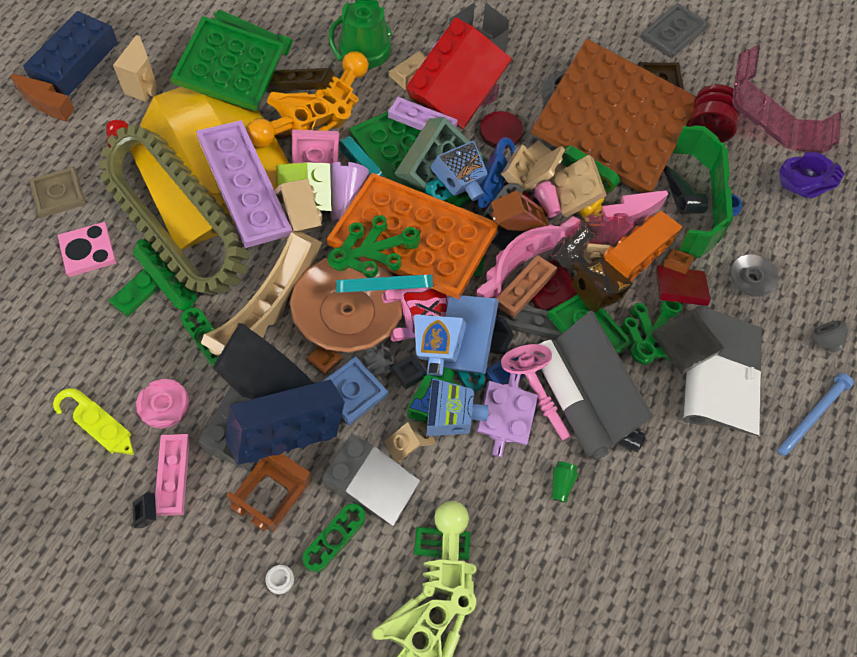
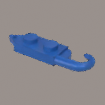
(494, 180)

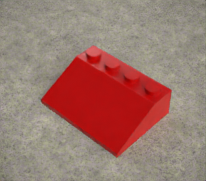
(458, 73)

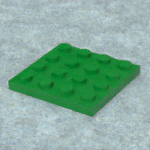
(228, 63)

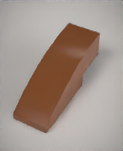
(44, 97)

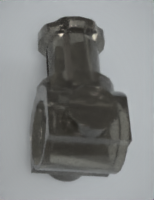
(573, 246)

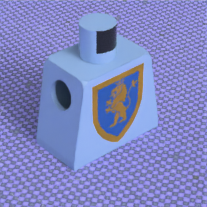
(438, 340)

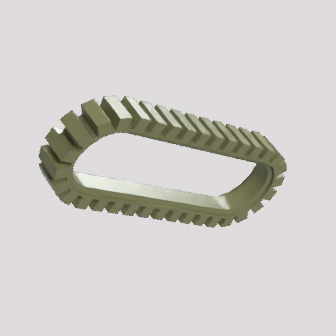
(153, 229)

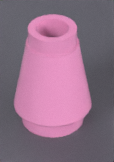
(547, 197)

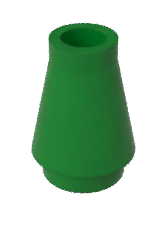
(564, 478)

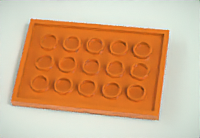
(450, 236)

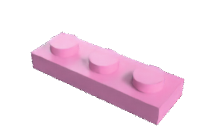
(172, 474)

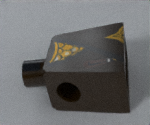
(599, 283)

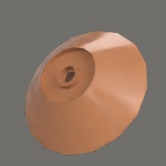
(321, 314)

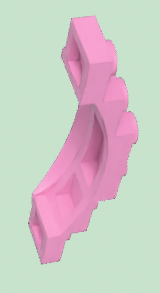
(522, 249)

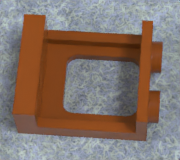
(284, 472)

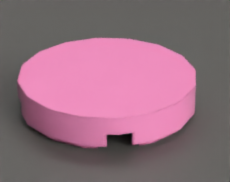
(167, 409)

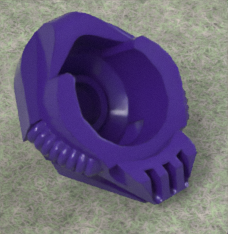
(805, 175)

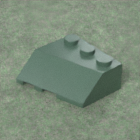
(434, 139)

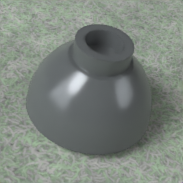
(831, 335)

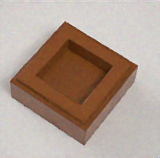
(679, 261)
(324, 359)

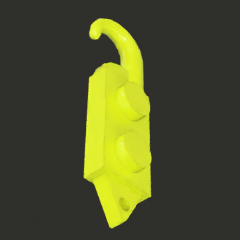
(96, 422)

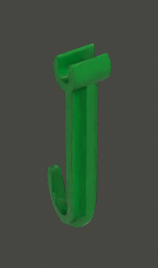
(232, 20)

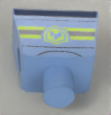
(452, 409)

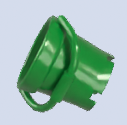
(362, 31)

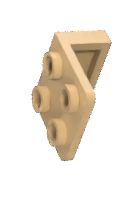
(527, 171)

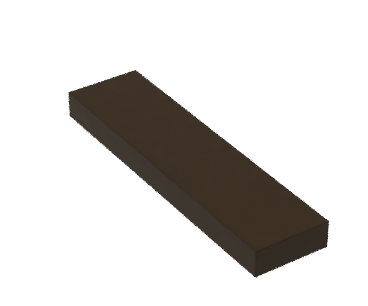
(301, 79)

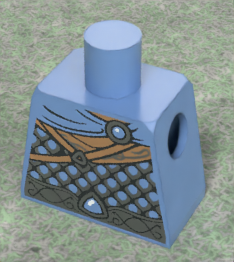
(461, 170)

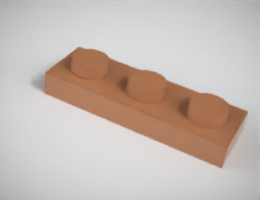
(525, 286)

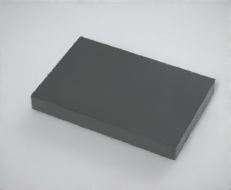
(674, 30)

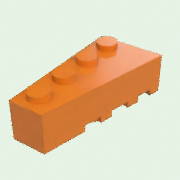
(643, 245)

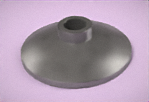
(760, 269)

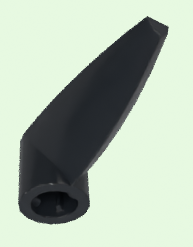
(684, 195)

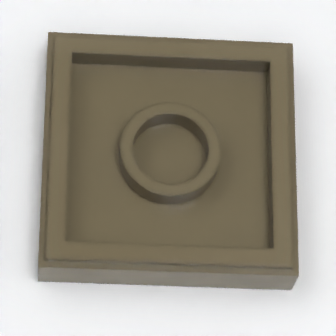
(57, 192)

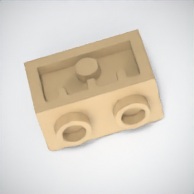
(405, 71)

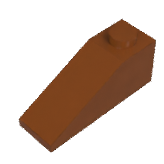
(518, 213)

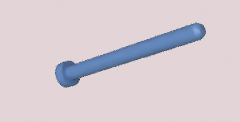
(843, 382)

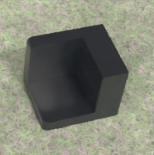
(501, 336)

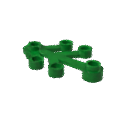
(371, 249)
(643, 350)

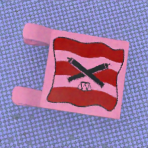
(416, 302)

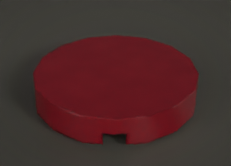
(500, 125)

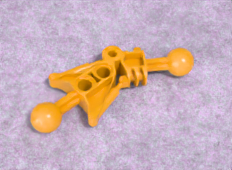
(332, 104)

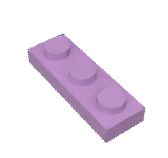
(414, 114)

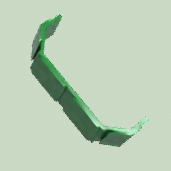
(712, 154)

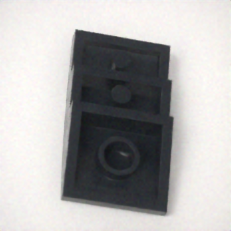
(256, 366)

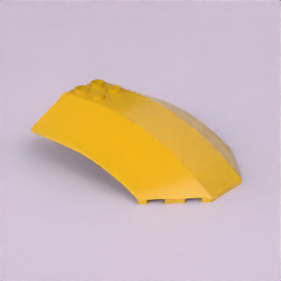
(176, 119)

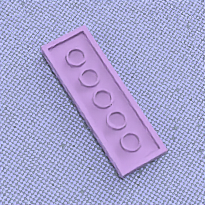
(243, 184)

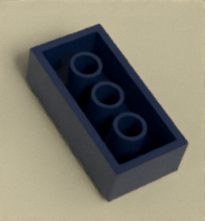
(72, 53)
(283, 421)

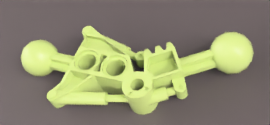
(445, 577)

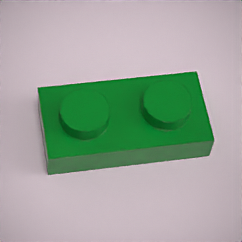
(134, 293)

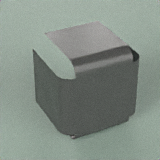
(494, 24)

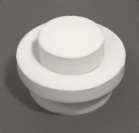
(279, 579)

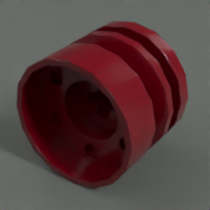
(715, 111)

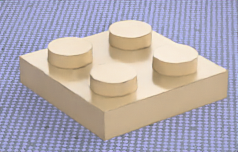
(578, 186)

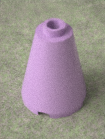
(345, 185)

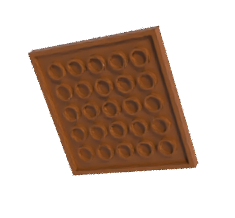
(616, 115)

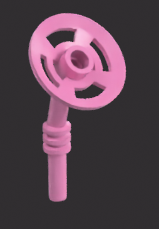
(528, 367)

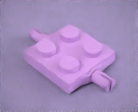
(509, 414)

